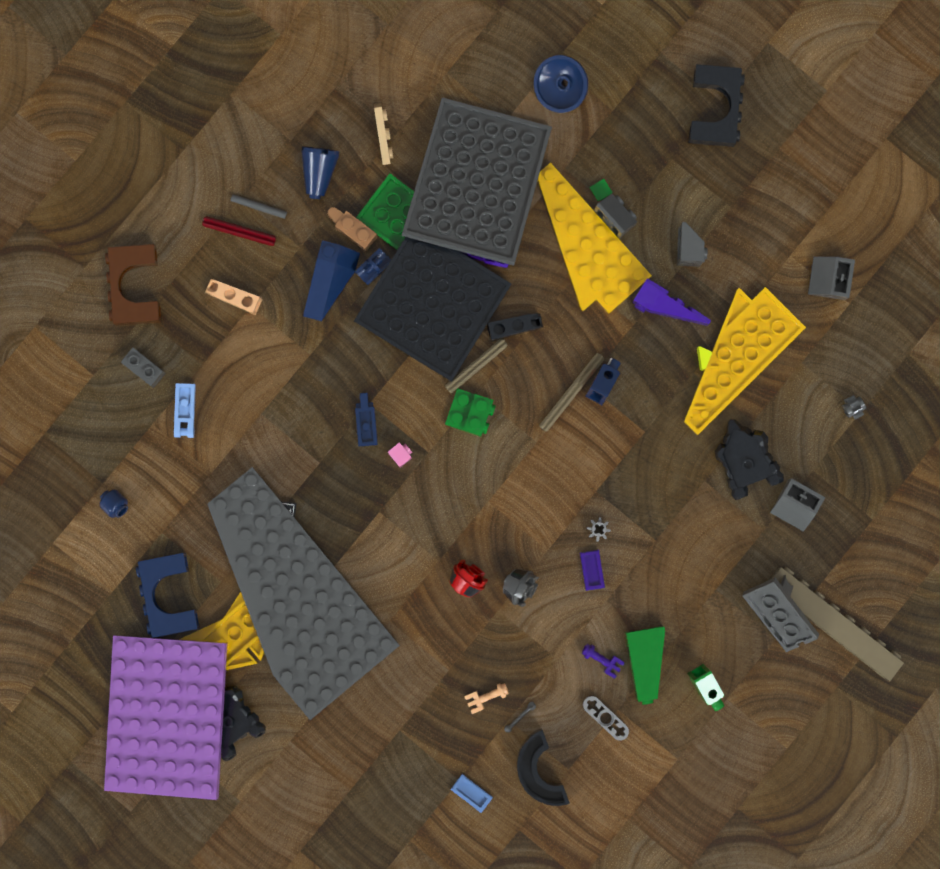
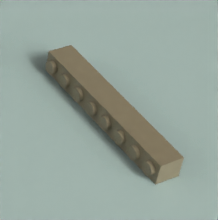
(841, 627)

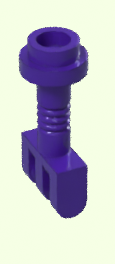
(588, 651)

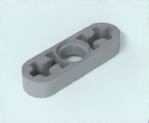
(591, 712)

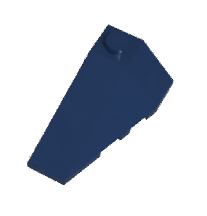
(331, 273)

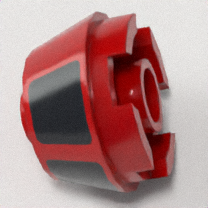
(467, 579)

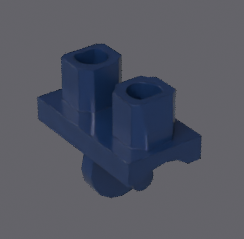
(373, 266)

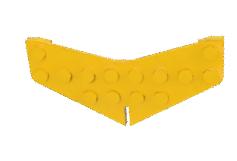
(236, 631)

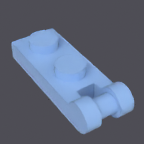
(184, 410)

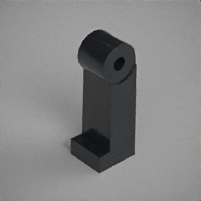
(514, 326)

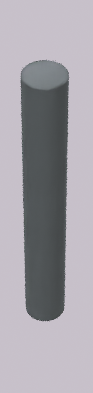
(258, 206)

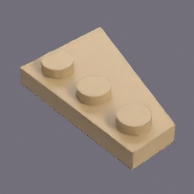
(383, 133)

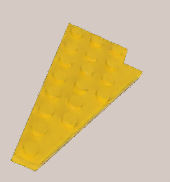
(594, 256)
(746, 345)

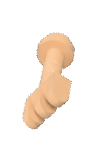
(479, 700)

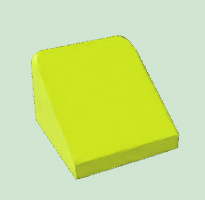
(703, 357)

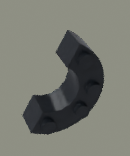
(528, 775)

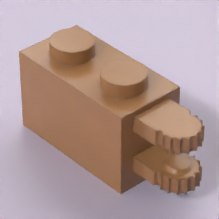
(352, 228)

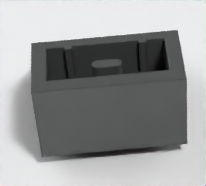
(831, 277)
(797, 504)

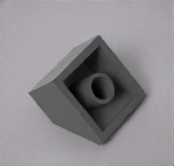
(615, 215)
(690, 247)

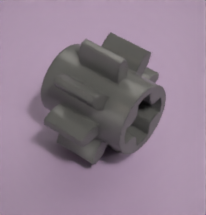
(854, 407)

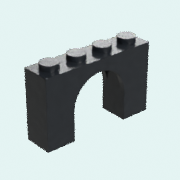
(727, 81)

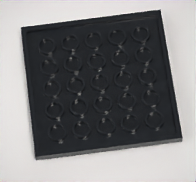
(432, 304)

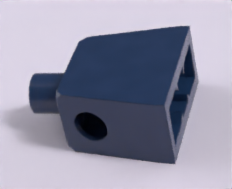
(602, 386)

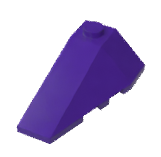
(656, 301)

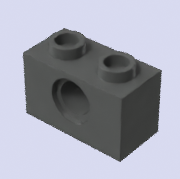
(143, 367)

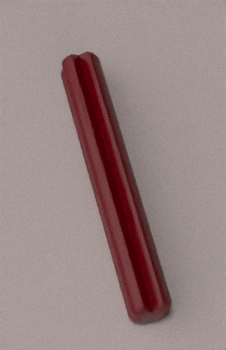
(239, 231)

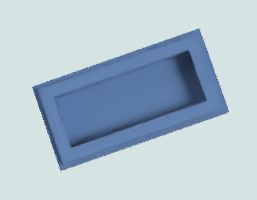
(471, 793)

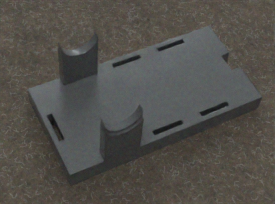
(780, 613)

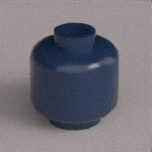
(113, 503)

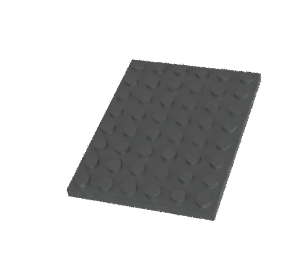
(477, 181)

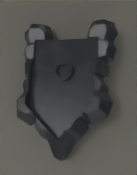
(746, 459)
(237, 722)

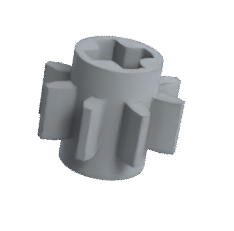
(604, 530)

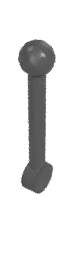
(531, 706)

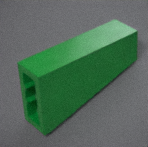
(645, 657)

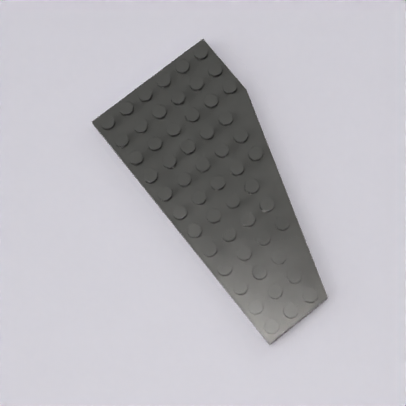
(302, 608)

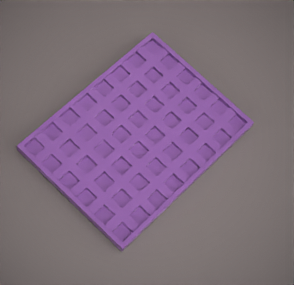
(165, 717)

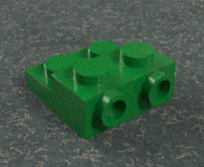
(470, 412)

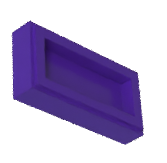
(592, 570)

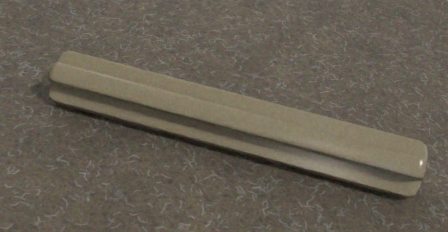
(476, 365)

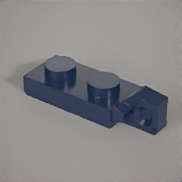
(366, 422)

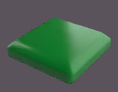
(601, 190)

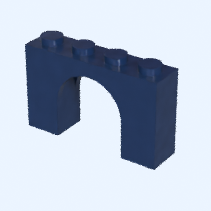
(151, 573)

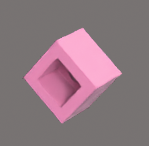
(400, 454)

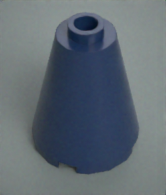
(318, 169)

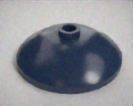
(550, 86)

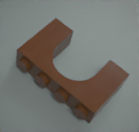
(120, 262)

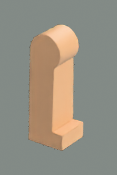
(234, 296)

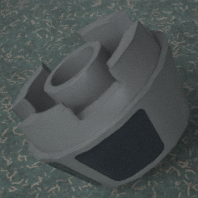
(519, 586)

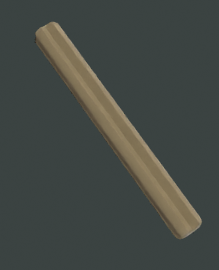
(571, 392)

